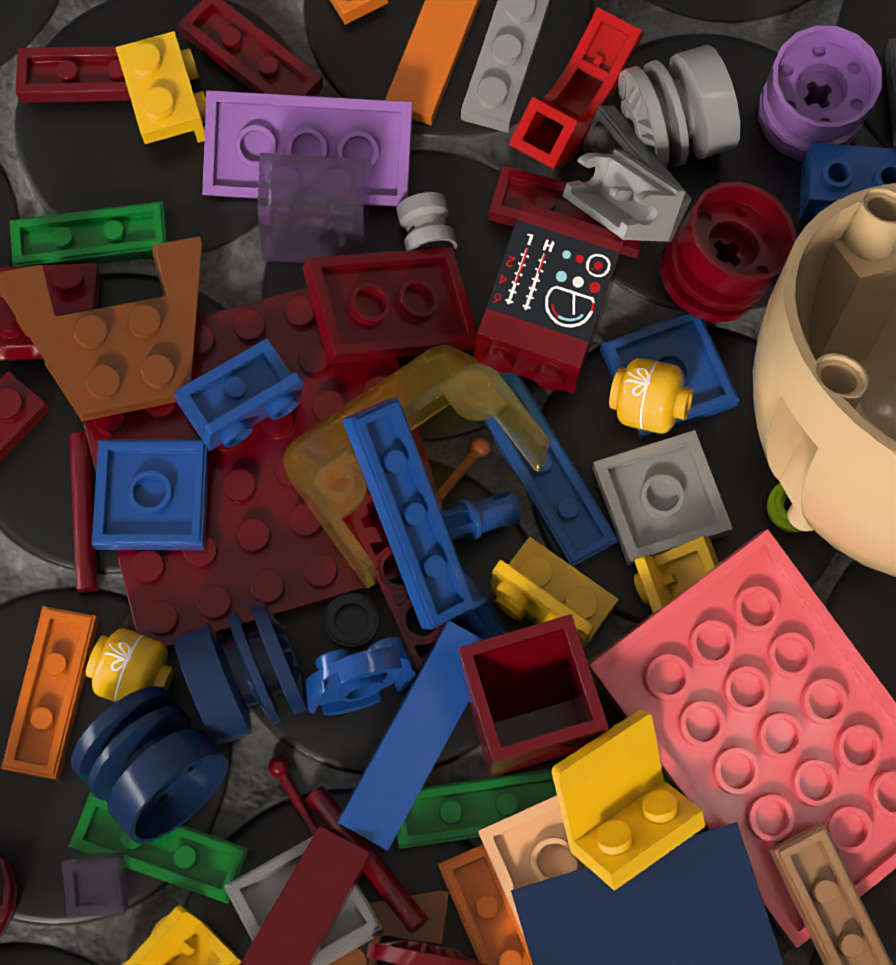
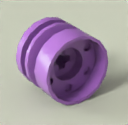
(819, 90)

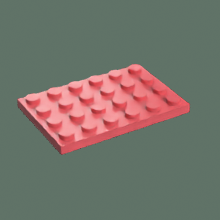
(765, 717)

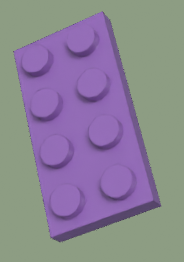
(256, 123)

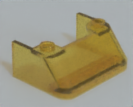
(326, 467)

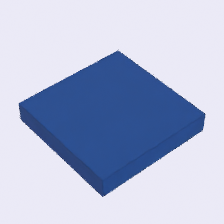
(688, 345)
(151, 495)

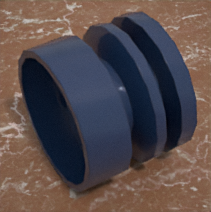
(240, 673)
(148, 764)

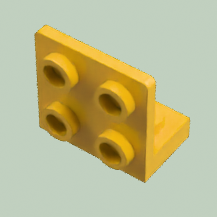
(547, 588)
(618, 804)

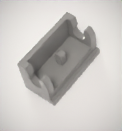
(627, 197)

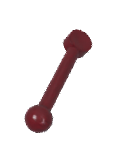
(278, 768)

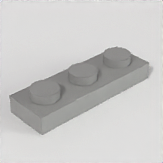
(504, 63)

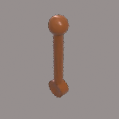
(479, 448)

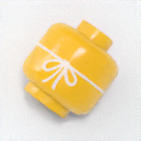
(650, 395)
(127, 664)

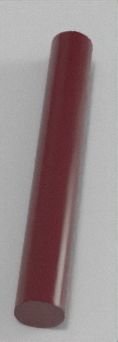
(83, 513)
(376, 870)

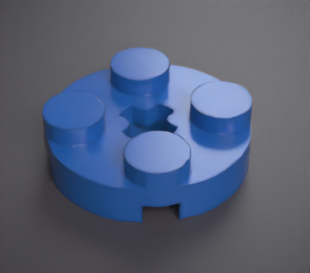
(355, 680)

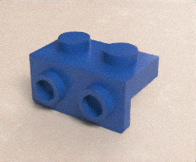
(239, 395)

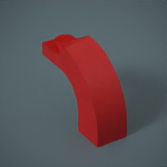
(559, 122)

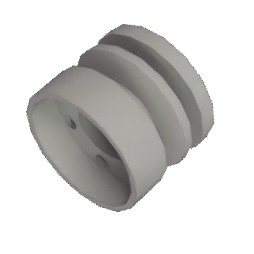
(682, 107)

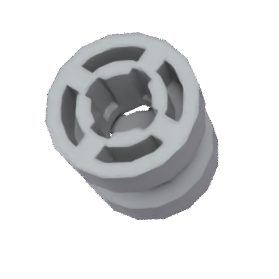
(425, 222)

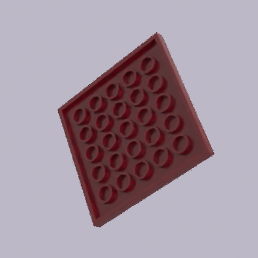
(257, 525)

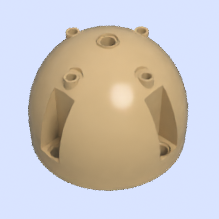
(831, 377)

